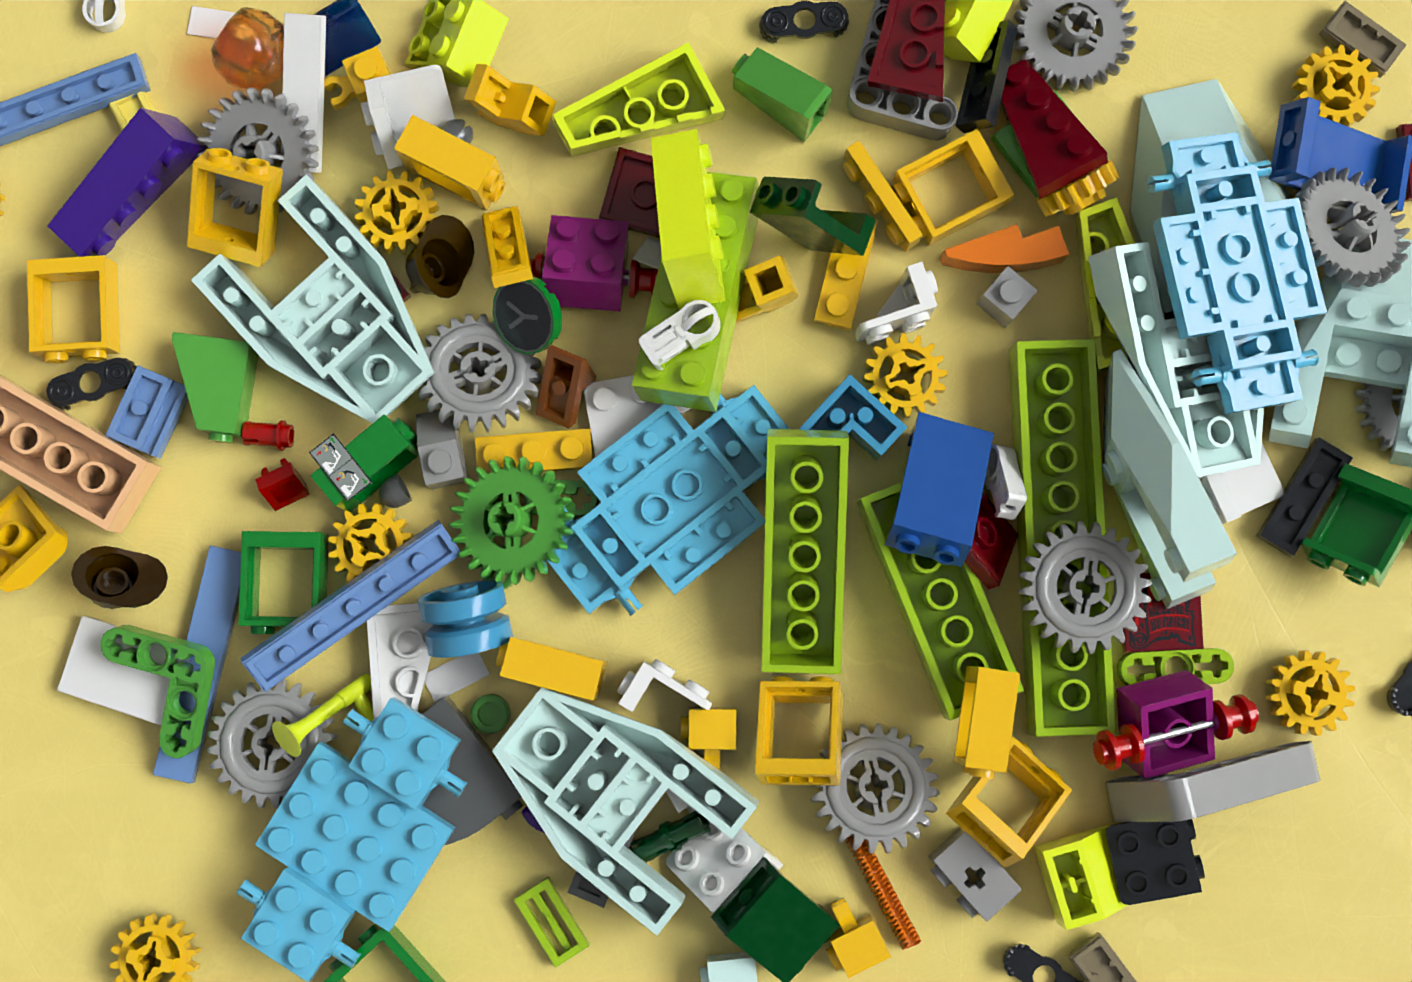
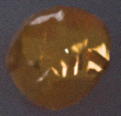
(250, 49)

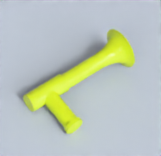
(291, 735)

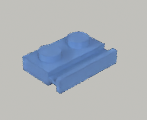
(148, 412)

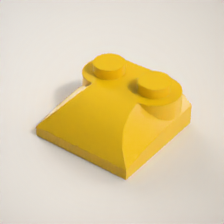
(27, 540)

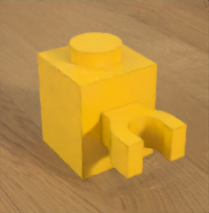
(359, 67)
(710, 731)
(856, 943)

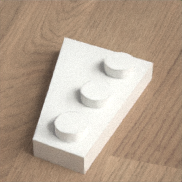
(615, 410)
(397, 655)

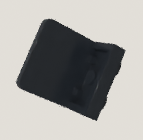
(1154, 860)

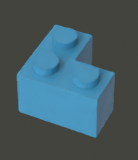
(860, 414)

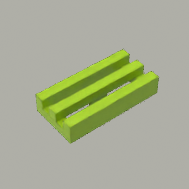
(570, 951)

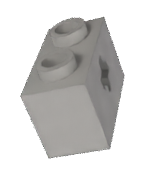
(994, 885)

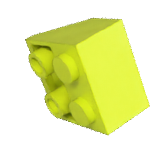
(971, 27)
(456, 38)
(1079, 878)

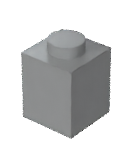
(1006, 297)

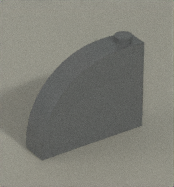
(488, 787)

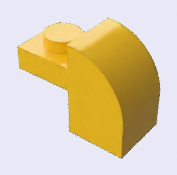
(509, 103)
(766, 288)

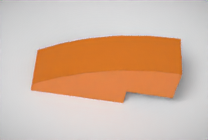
(1008, 248)

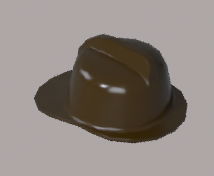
(441, 258)
(119, 577)

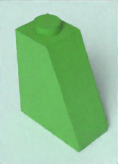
(782, 92)
(217, 382)

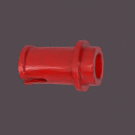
(268, 434)

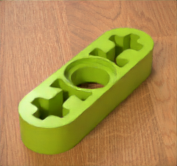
(1202, 656)

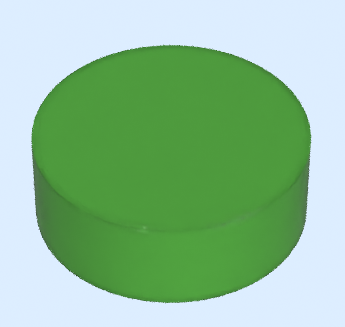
(490, 713)

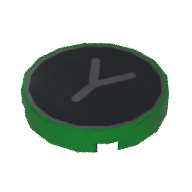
(527, 316)

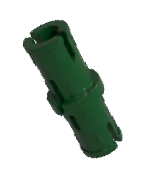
(670, 836)

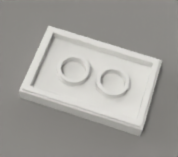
(109, 684)

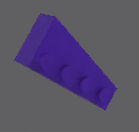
(126, 182)

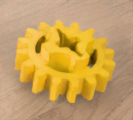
(1348, 75)
(1080, 192)
(382, 213)
(897, 359)
(380, 529)
(1304, 706)
(161, 941)

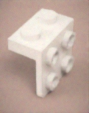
(397, 97)
(919, 294)
(1242, 489)
(635, 685)
(717, 864)

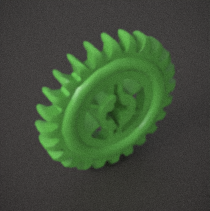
(510, 483)

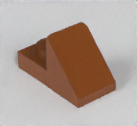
(562, 386)

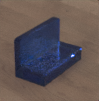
(346, 32)

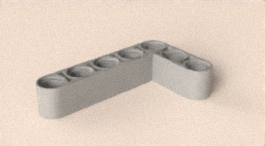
(881, 110)
(1213, 786)

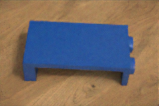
(1315, 144)
(941, 490)

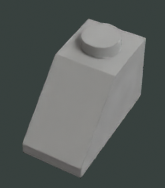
(440, 451)

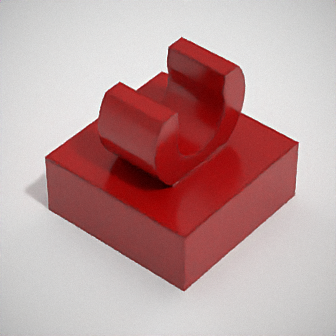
(282, 485)

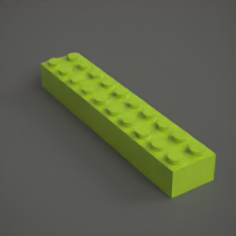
(1062, 475)

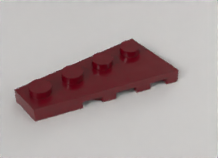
(911, 49)
(1049, 135)

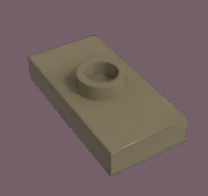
(1359, 32)
(1099, 962)

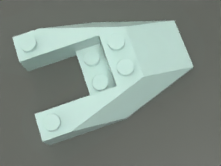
(1177, 115)
(339, 327)
(1358, 340)
(1165, 364)
(1159, 491)
(596, 780)

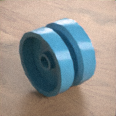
(465, 618)

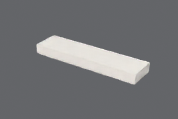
(305, 73)

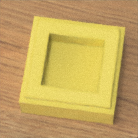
(127, 107)

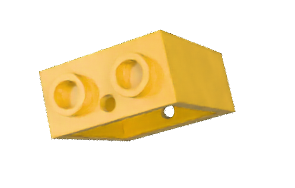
(450, 163)
(985, 170)
(223, 239)
(39, 279)
(551, 668)
(986, 721)
(794, 770)
(989, 829)

